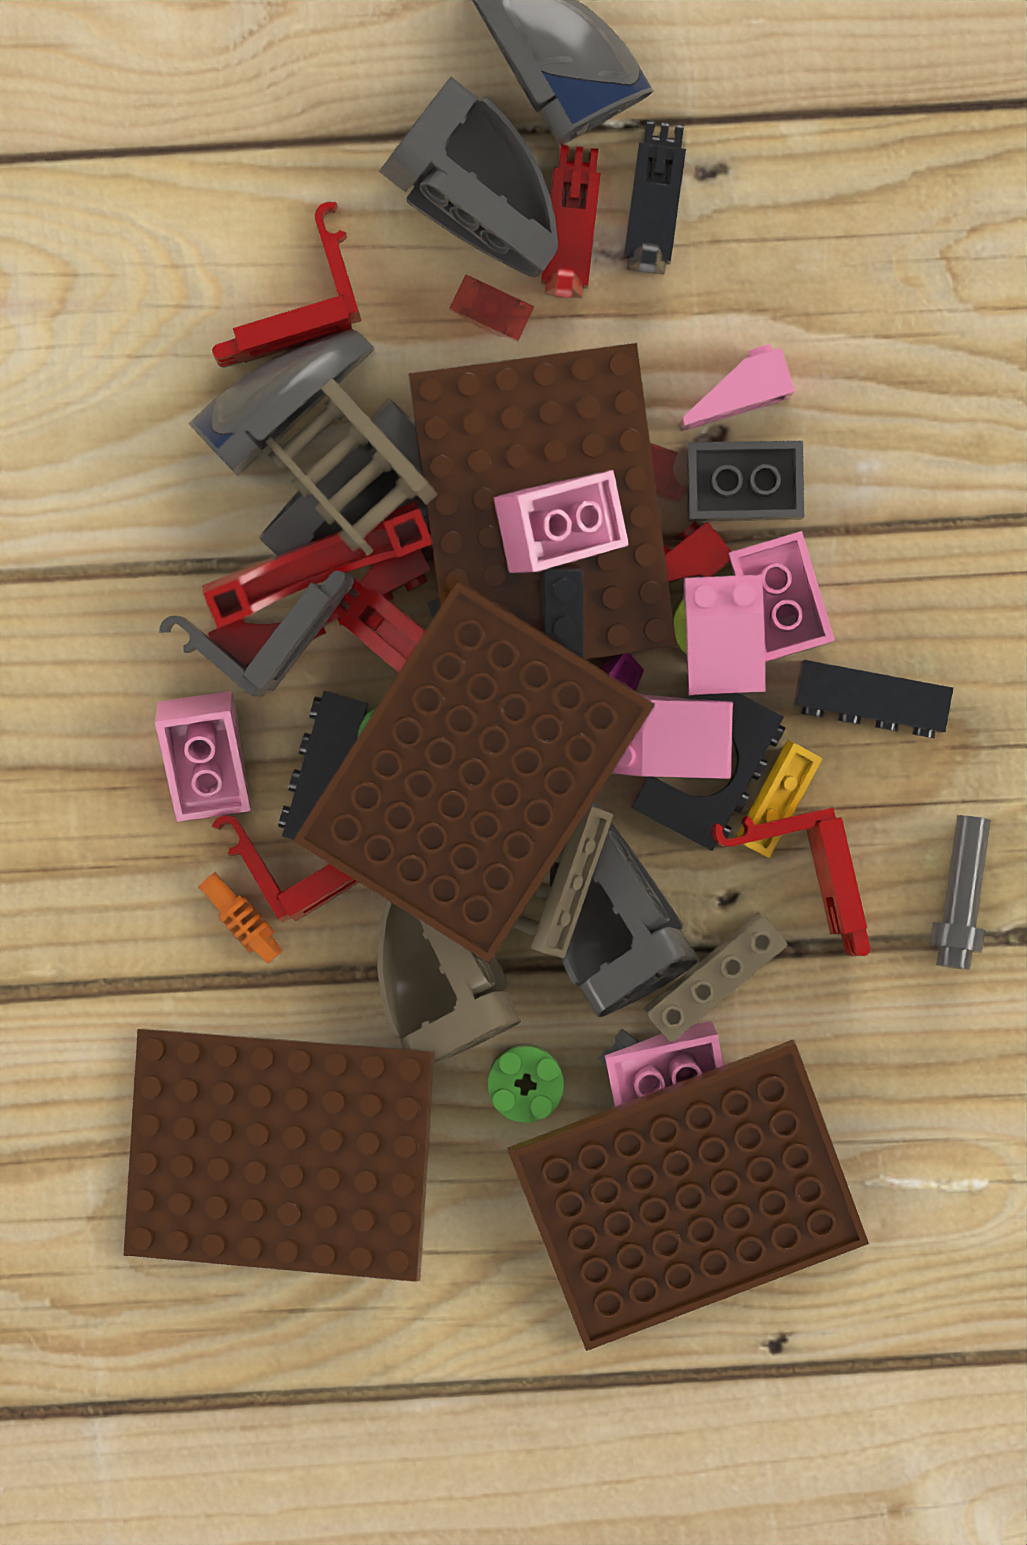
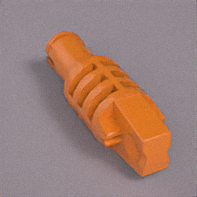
(241, 919)

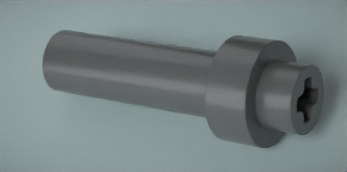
(958, 932)

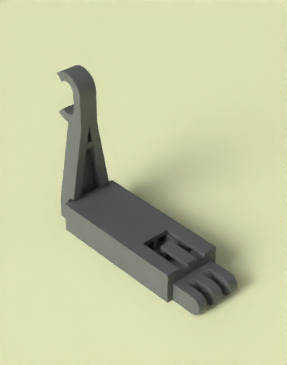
(282, 647)

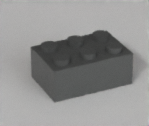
(745, 481)

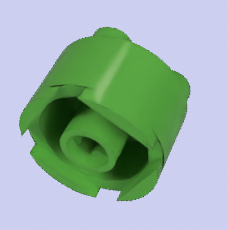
(539, 1100)

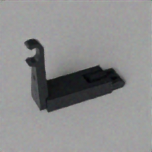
(653, 202)

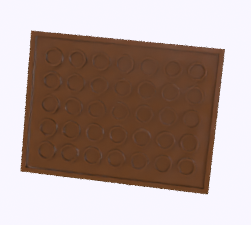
(530, 426)
(473, 771)
(279, 1154)
(689, 1195)

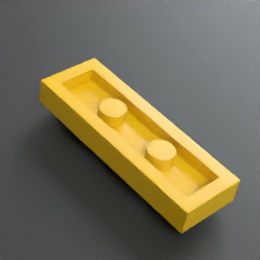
(782, 791)

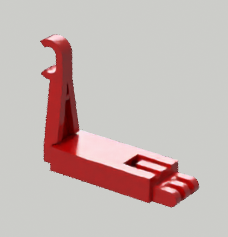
(575, 227)
(301, 324)
(374, 609)
(832, 868)
(298, 899)

